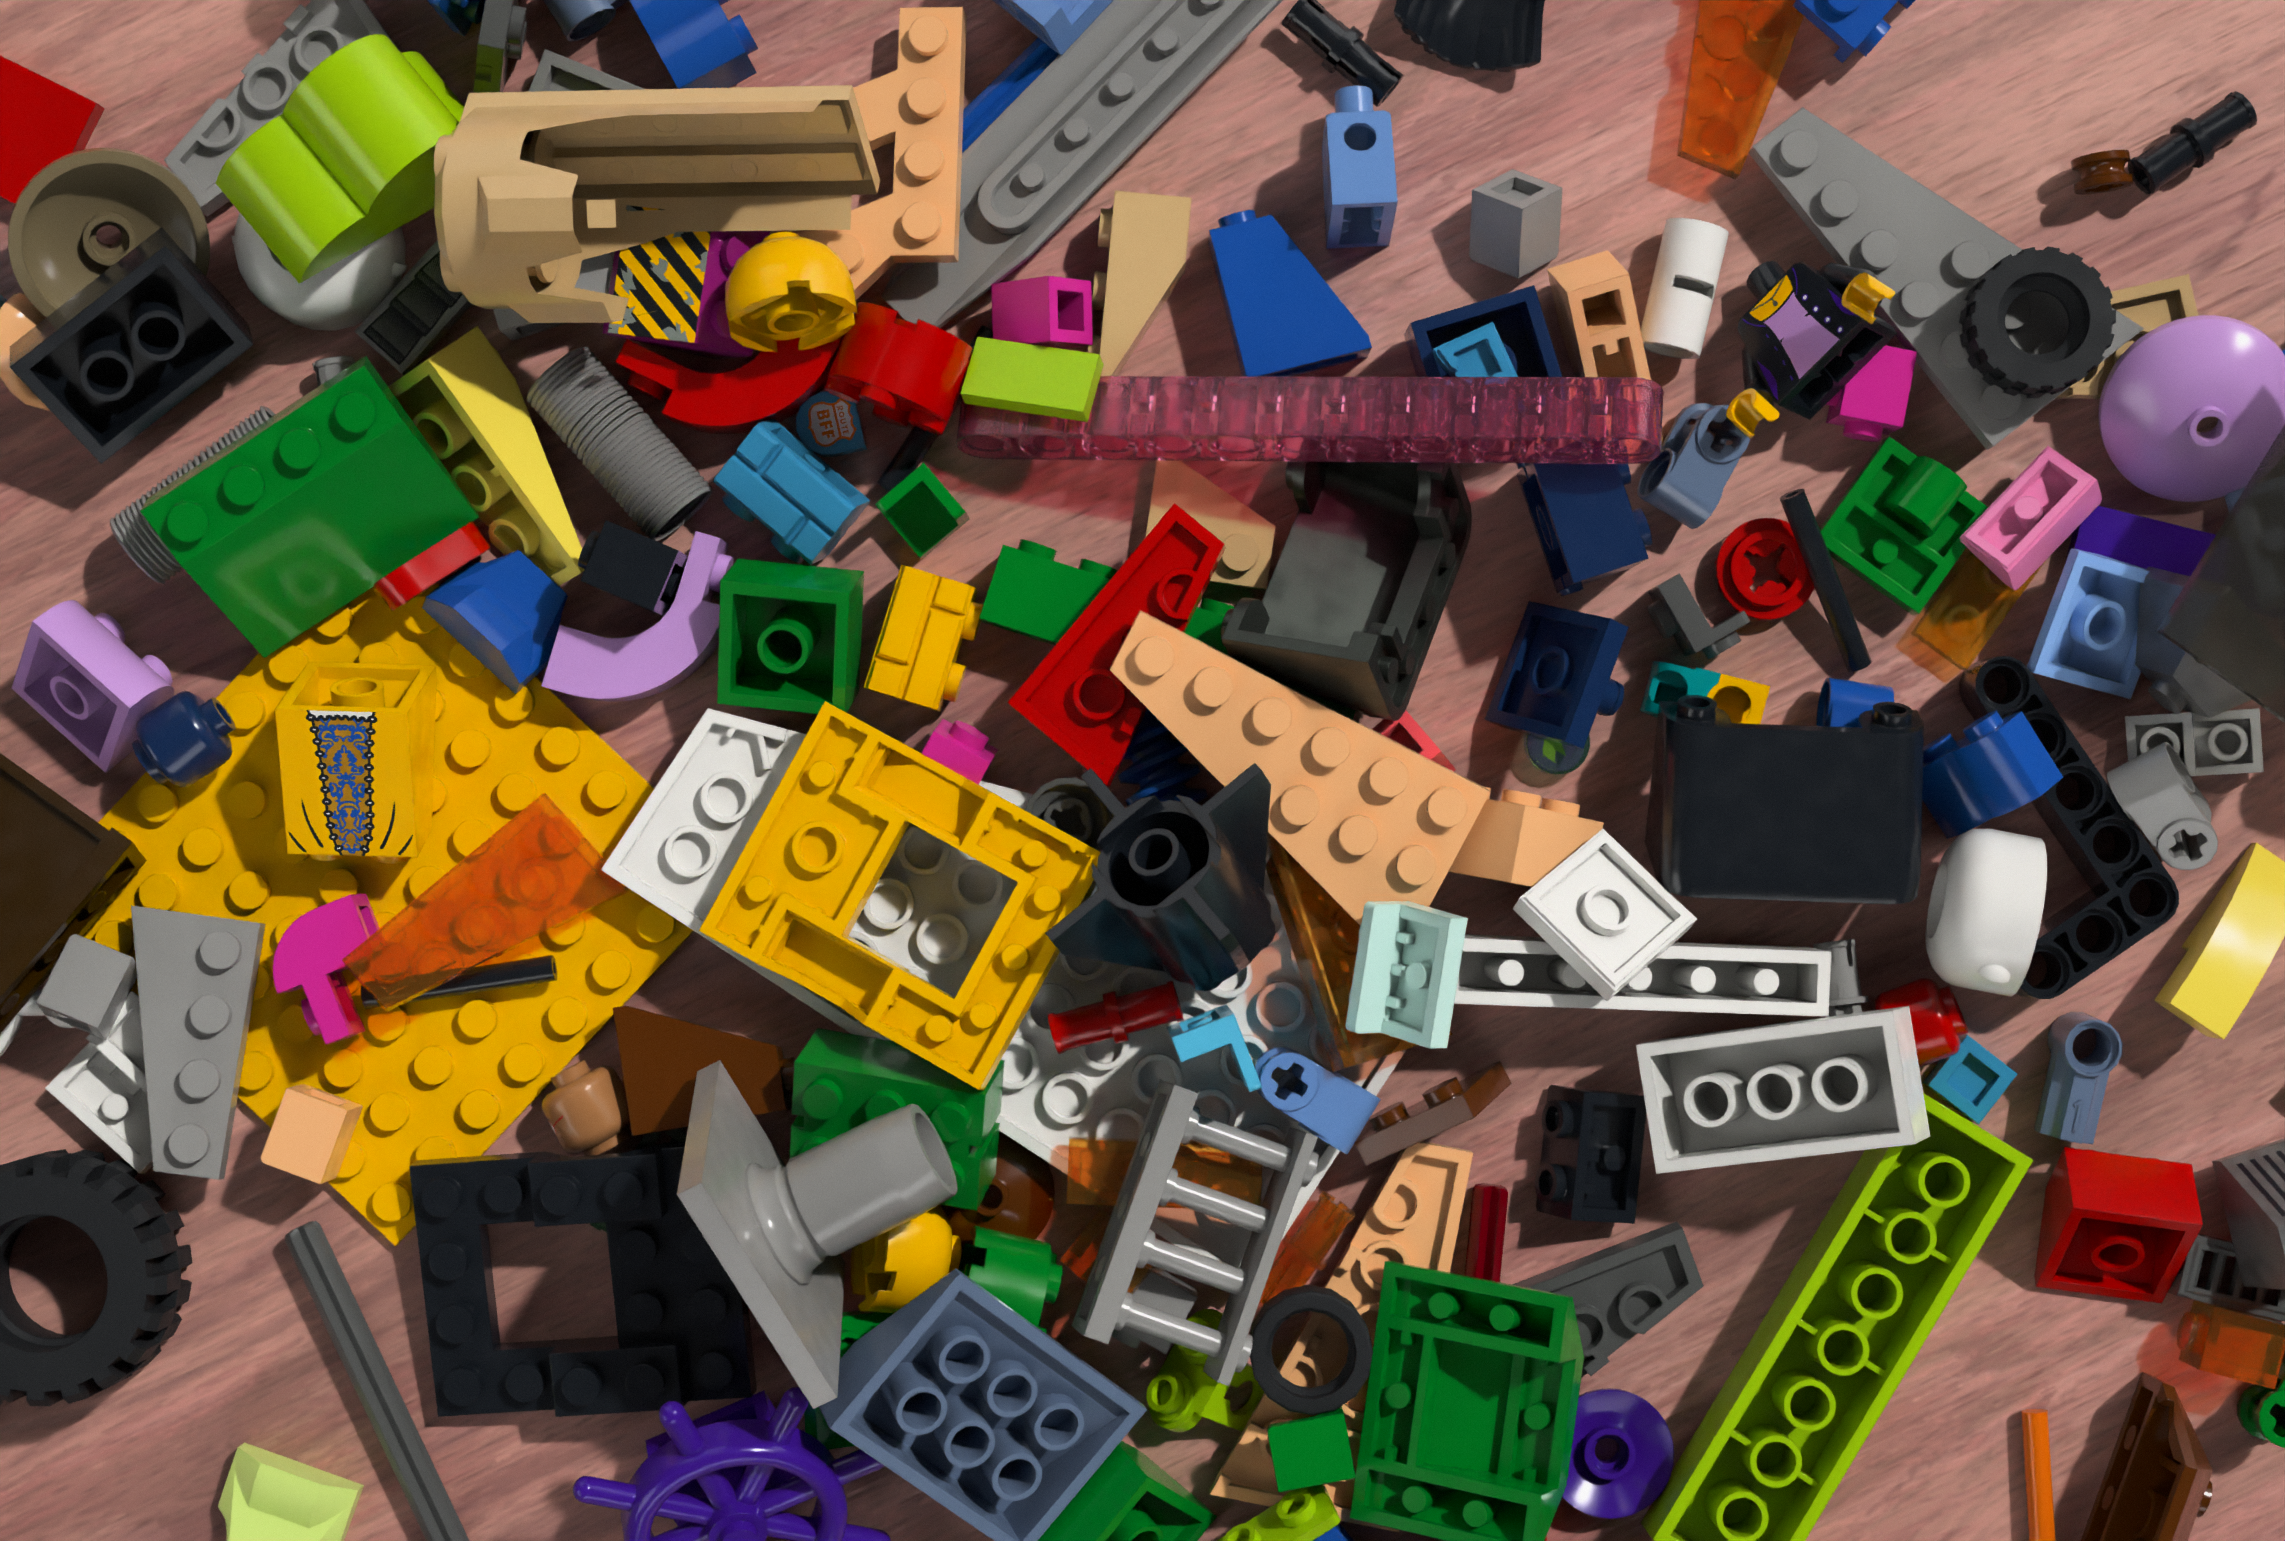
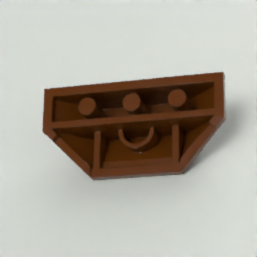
(2155, 1472)

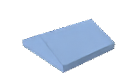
(2092, 625)

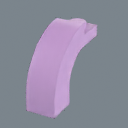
(657, 657)

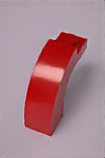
(735, 400)

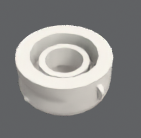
(332, 298)
(1987, 910)

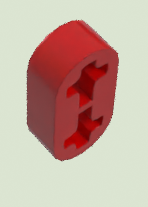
(432, 566)

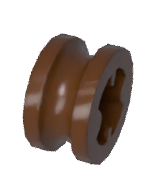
(2102, 172)

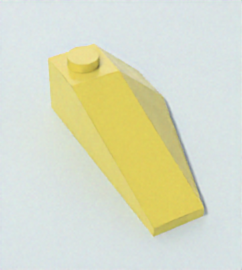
(488, 444)

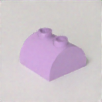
(89, 681)

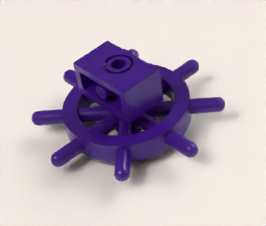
(735, 1476)

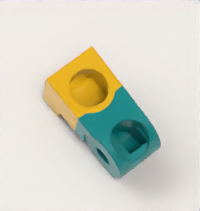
(1738, 697)

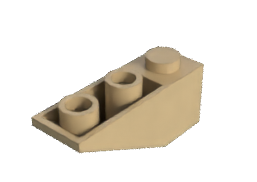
(1144, 266)

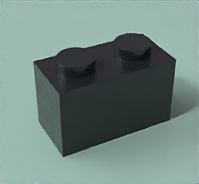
(632, 567)

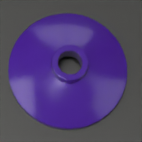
(1637, 1469)

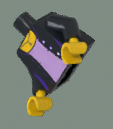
(1805, 338)

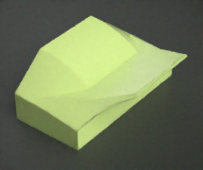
(285, 1499)

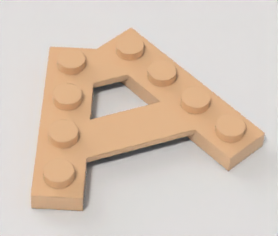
(923, 114)

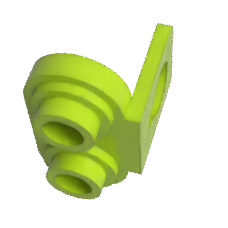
(1186, 1394)

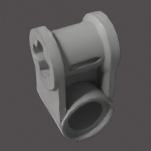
(2166, 806)

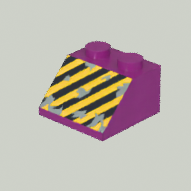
(685, 286)

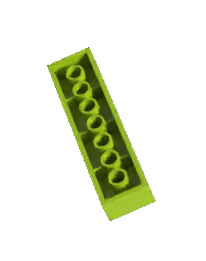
(1839, 1336)

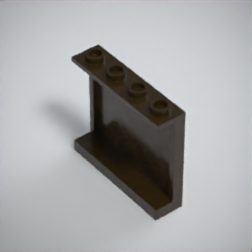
(53, 880)

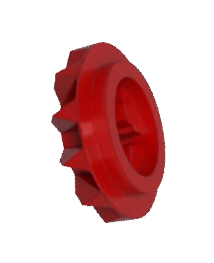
(1735, 572)

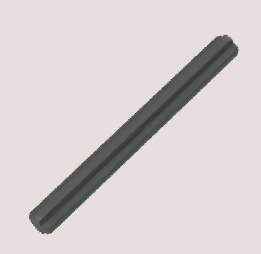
(374, 1384)

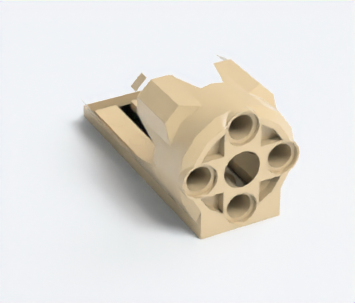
(549, 174)

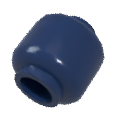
(184, 739)

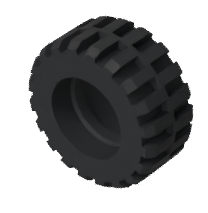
(140, 1267)

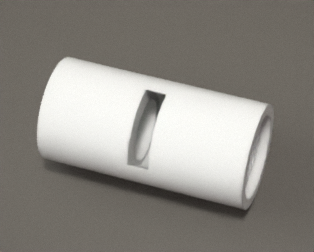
(1683, 287)

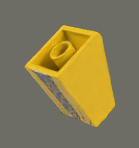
(358, 760)

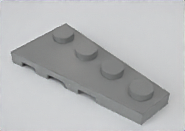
(194, 1024)

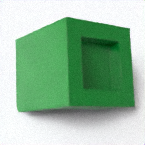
(922, 511)
(1311, 1451)

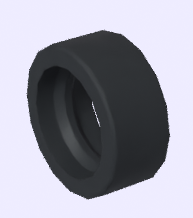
(1319, 1398)

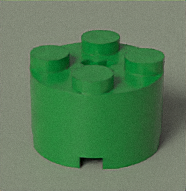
(1014, 1270)

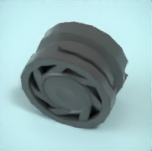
(1071, 808)

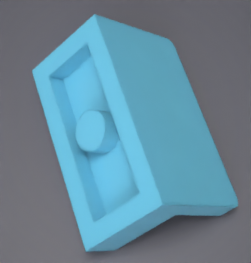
(1212, 1031)

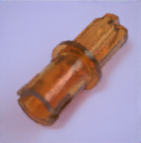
(1308, 1246)

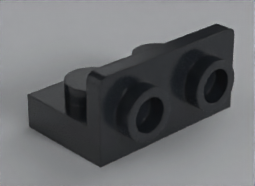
(1591, 1155)

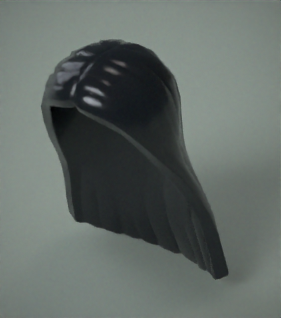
(1476, 32)

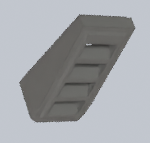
(2186, 1281)

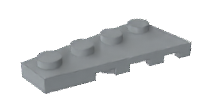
(262, 94)

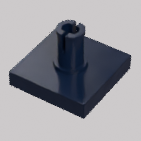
(1559, 675)

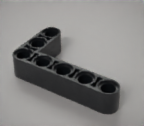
(2075, 830)

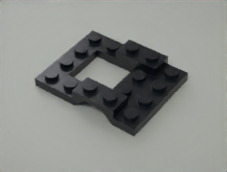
(675, 1305)

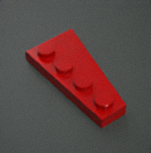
(1072, 689)

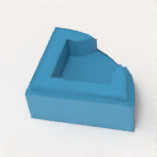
(1475, 355)

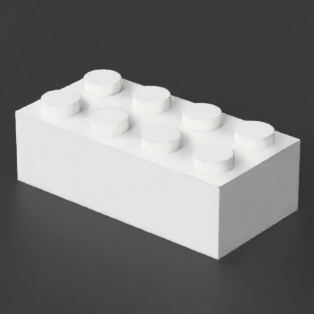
(1783, 1090)

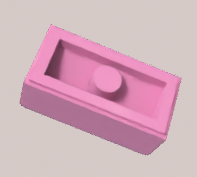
(2032, 517)

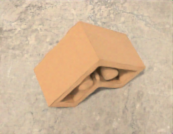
(1520, 841)

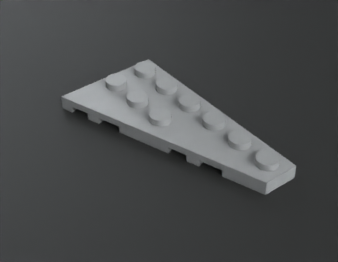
(1923, 251)

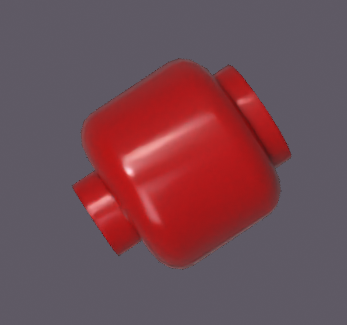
(1934, 1017)

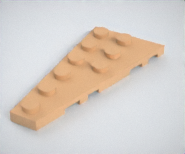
(1342, 797)

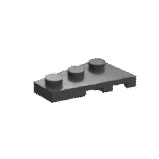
(1624, 1289)

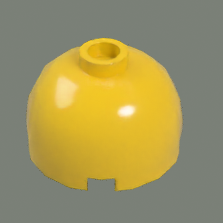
(789, 292)
(904, 1261)

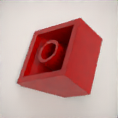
(2116, 1225)

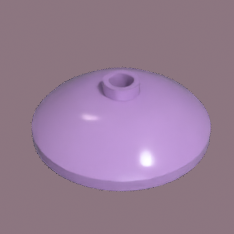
(2176, 380)

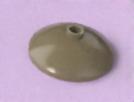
(70, 199)

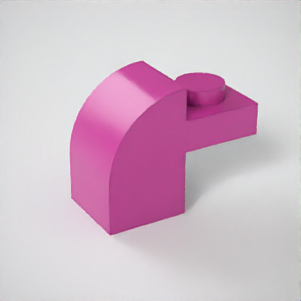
(312, 958)

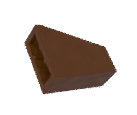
(662, 1064)

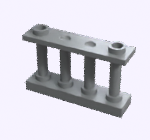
(1132, 1244)

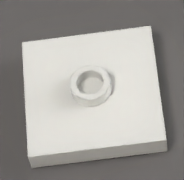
(1604, 914)

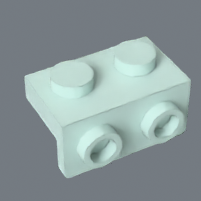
(1406, 972)

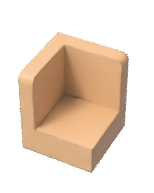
(311, 1133)

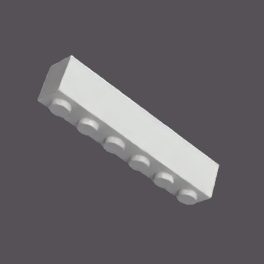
(1680, 980)

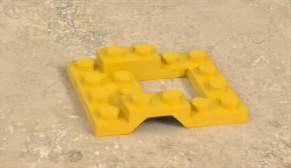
(824, 854)

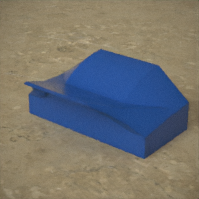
(502, 615)

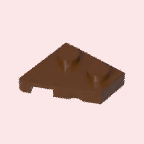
(1441, 1109)

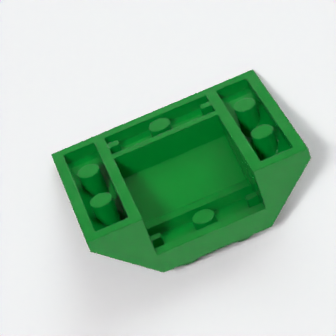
(1467, 1407)

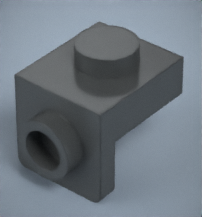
(1679, 616)

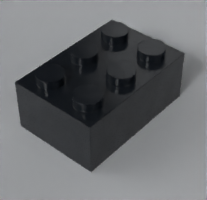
(130, 345)

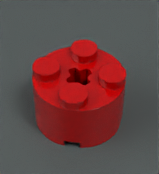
(901, 368)

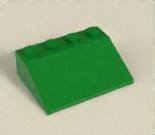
(309, 508)

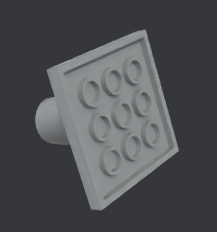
(787, 1225)

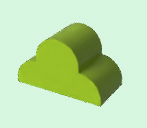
(344, 156)

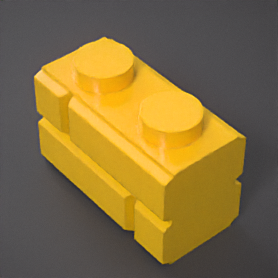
(923, 639)

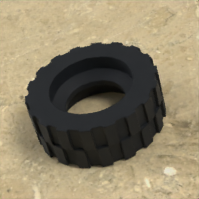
(2077, 290)

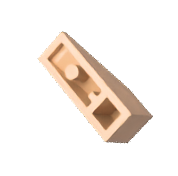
(1599, 317)

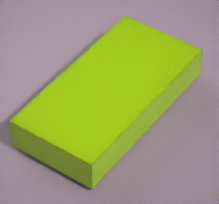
(1032, 379)

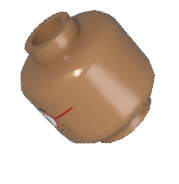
(588, 1109)

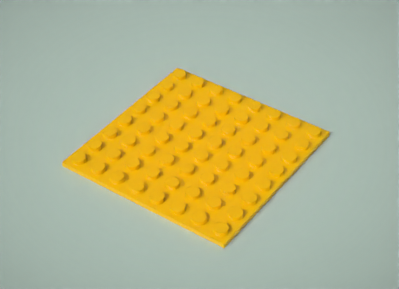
(433, 1071)

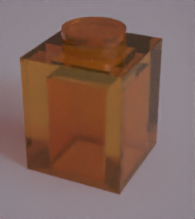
(2232, 1343)

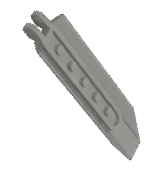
(1070, 138)

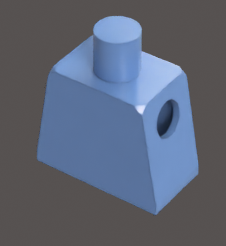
(1358, 172)

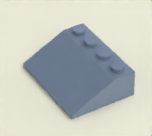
(979, 1409)

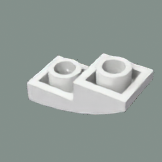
(2206, 745)

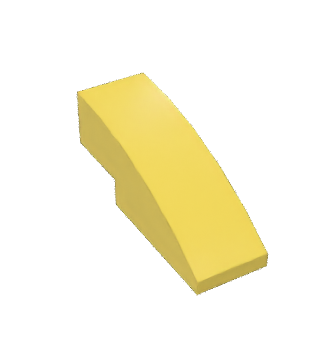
(2230, 946)

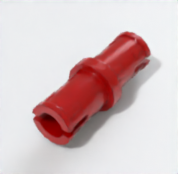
(1115, 1017)

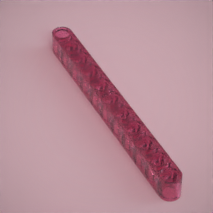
(1337, 421)

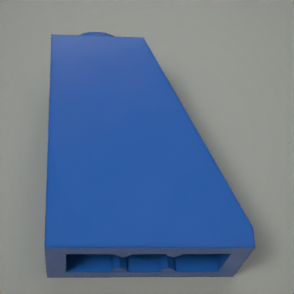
(1278, 303)

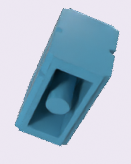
(789, 493)

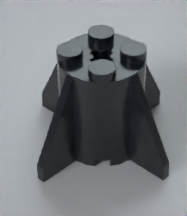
(1178, 884)

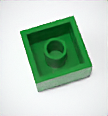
(789, 636)

